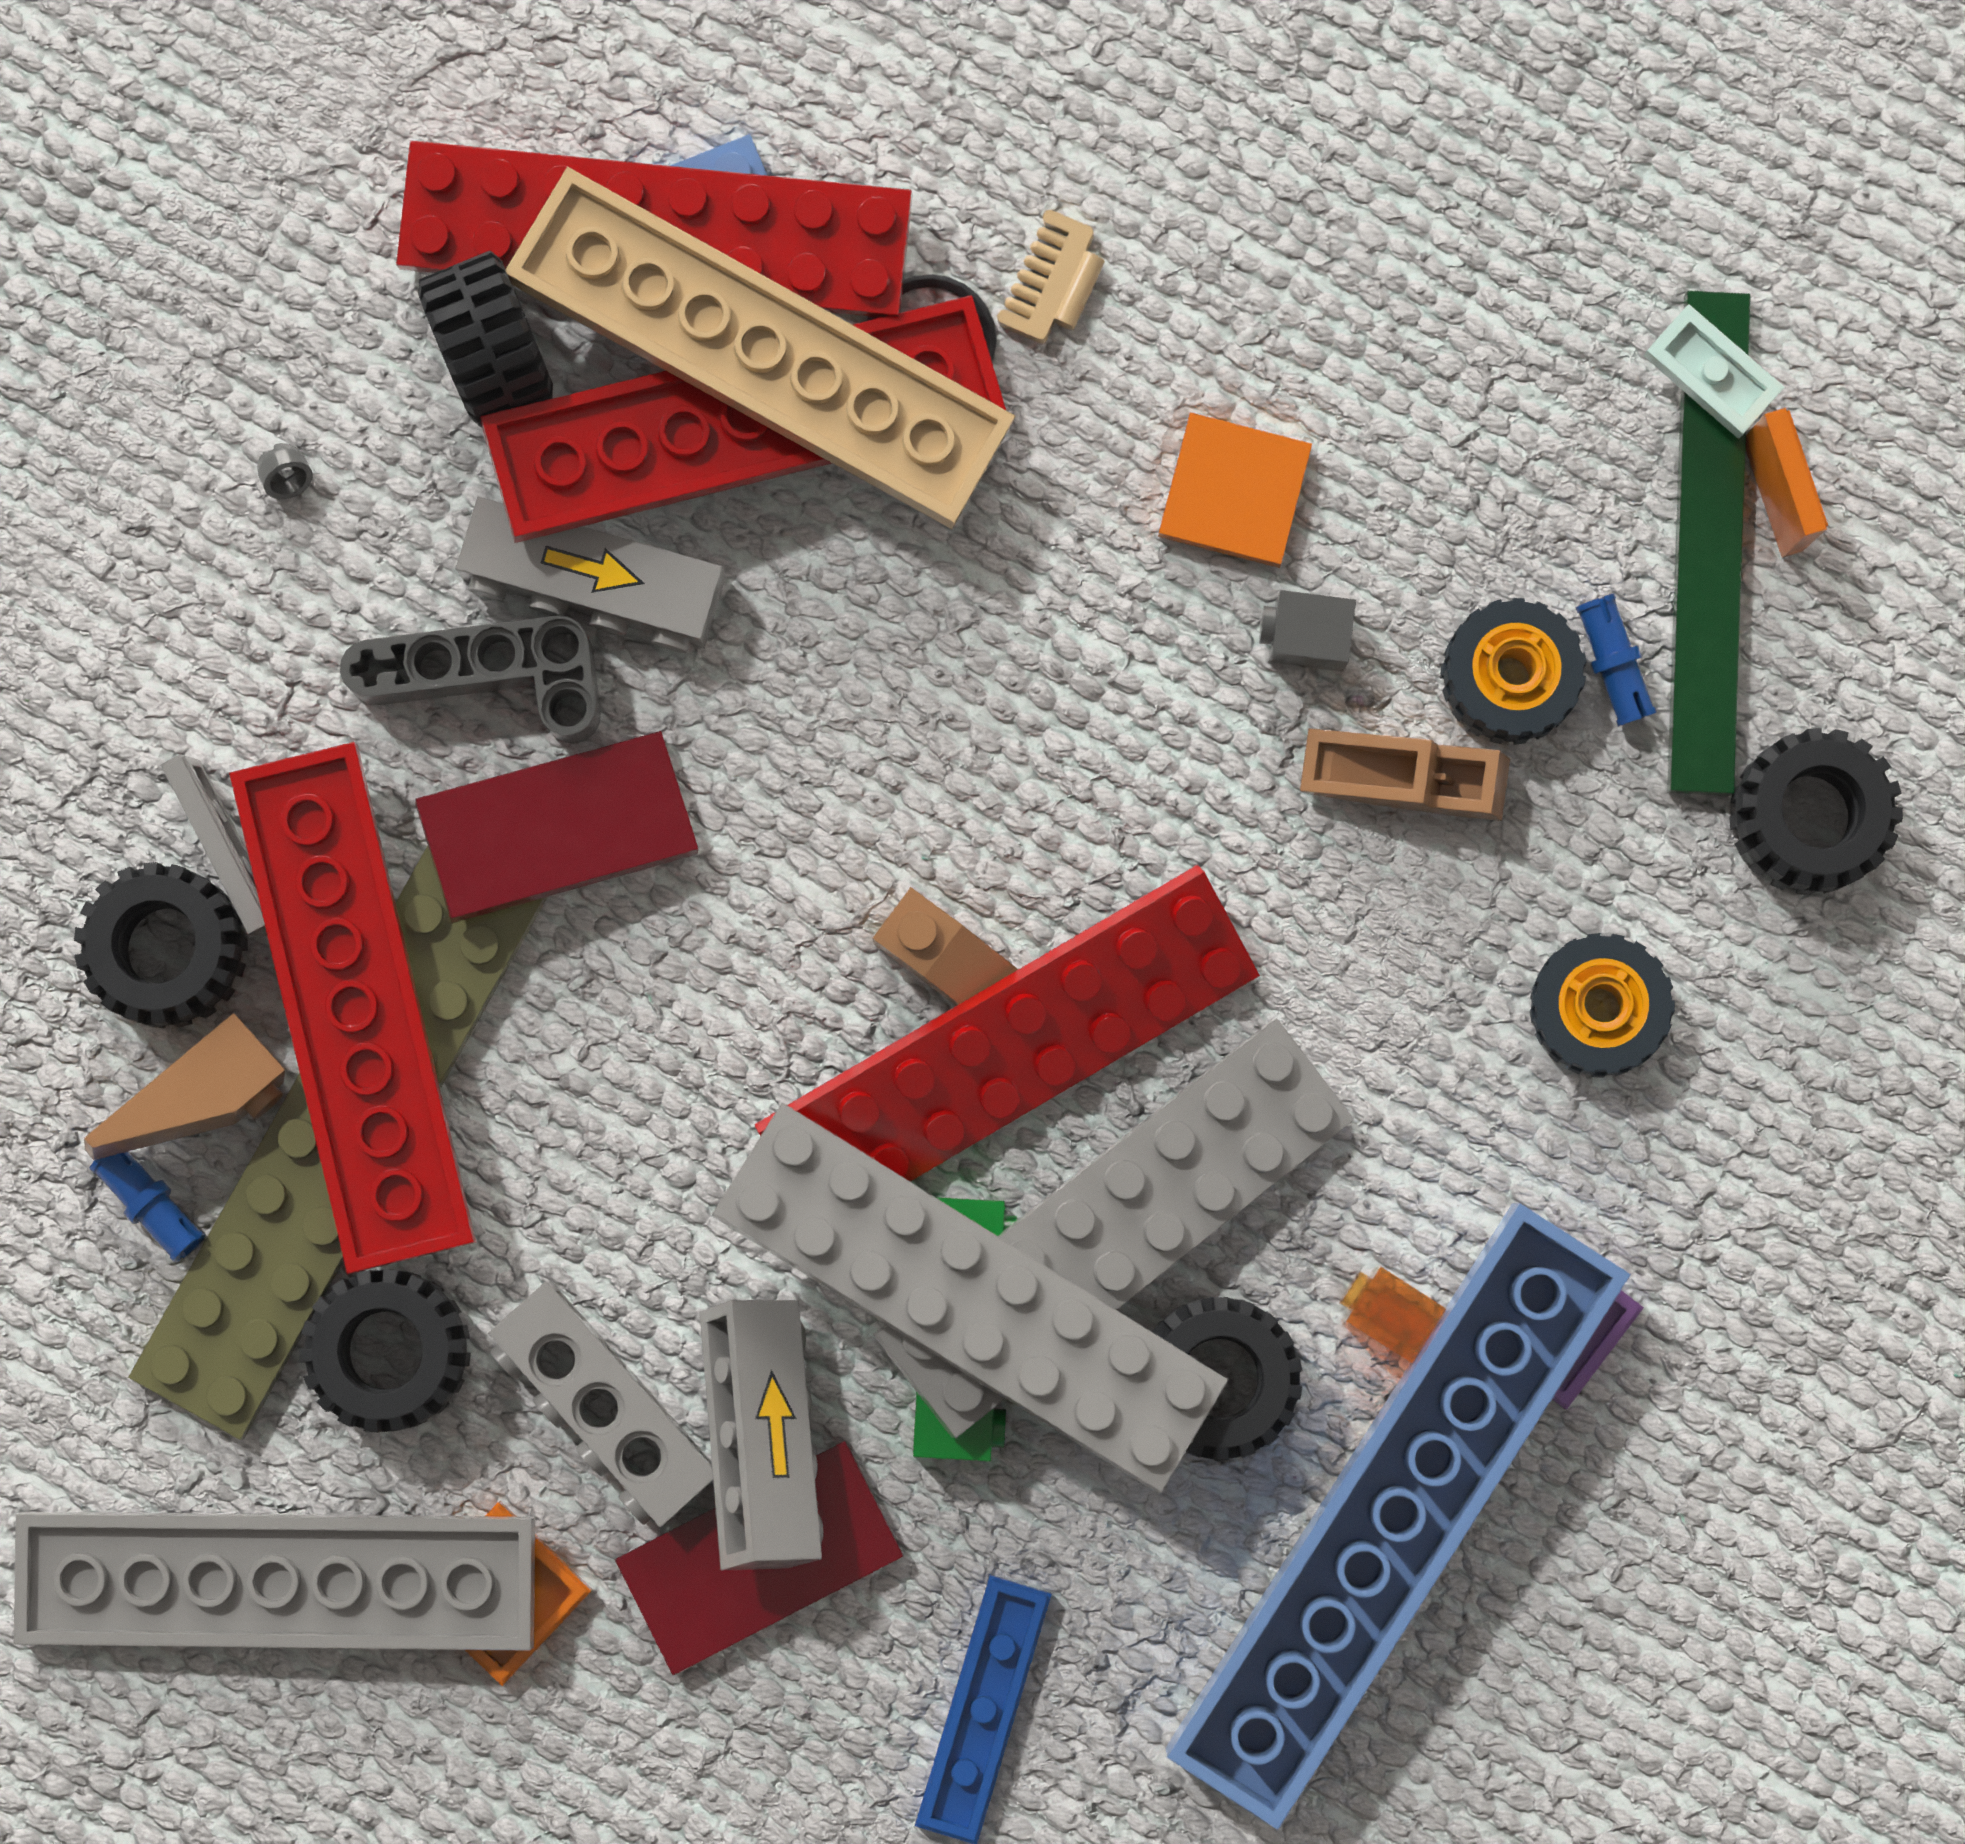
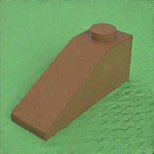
(939, 949)
(200, 1092)

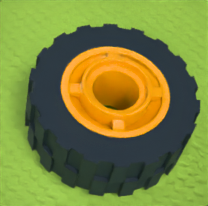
(1536, 640)
(1625, 972)

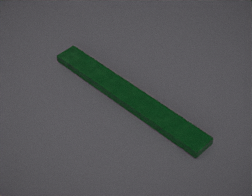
(1707, 580)

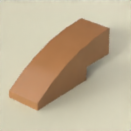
(1406, 773)

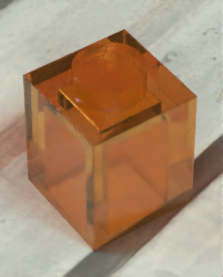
(1390, 1312)

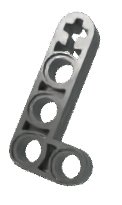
(470, 676)

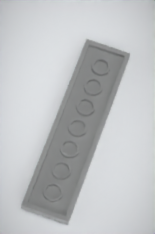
(1156, 1193)
(970, 1298)
(274, 1580)

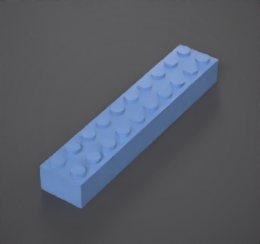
(1396, 1514)

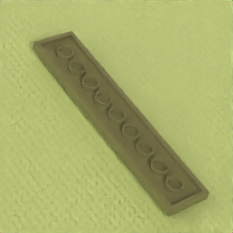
(277, 1232)

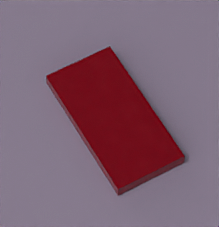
(556, 826)
(704, 1609)

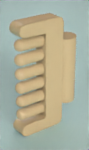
(1068, 281)

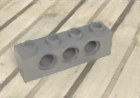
(552, 1317)

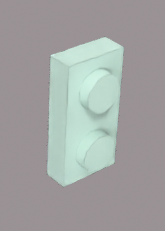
(1713, 371)

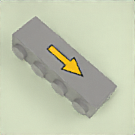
(593, 575)
(760, 1434)

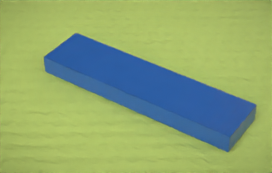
(983, 1709)

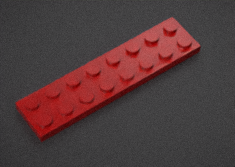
(815, 237)
(670, 442)
(352, 1008)
(1036, 1030)

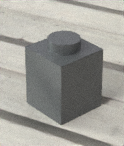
(1308, 630)

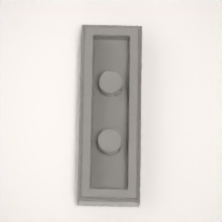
(217, 837)

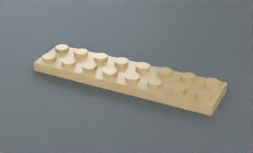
(759, 347)

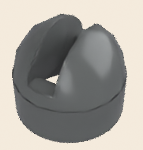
(291, 483)

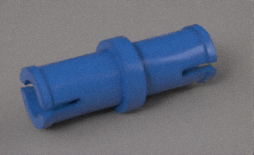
(1616, 659)
(149, 1204)

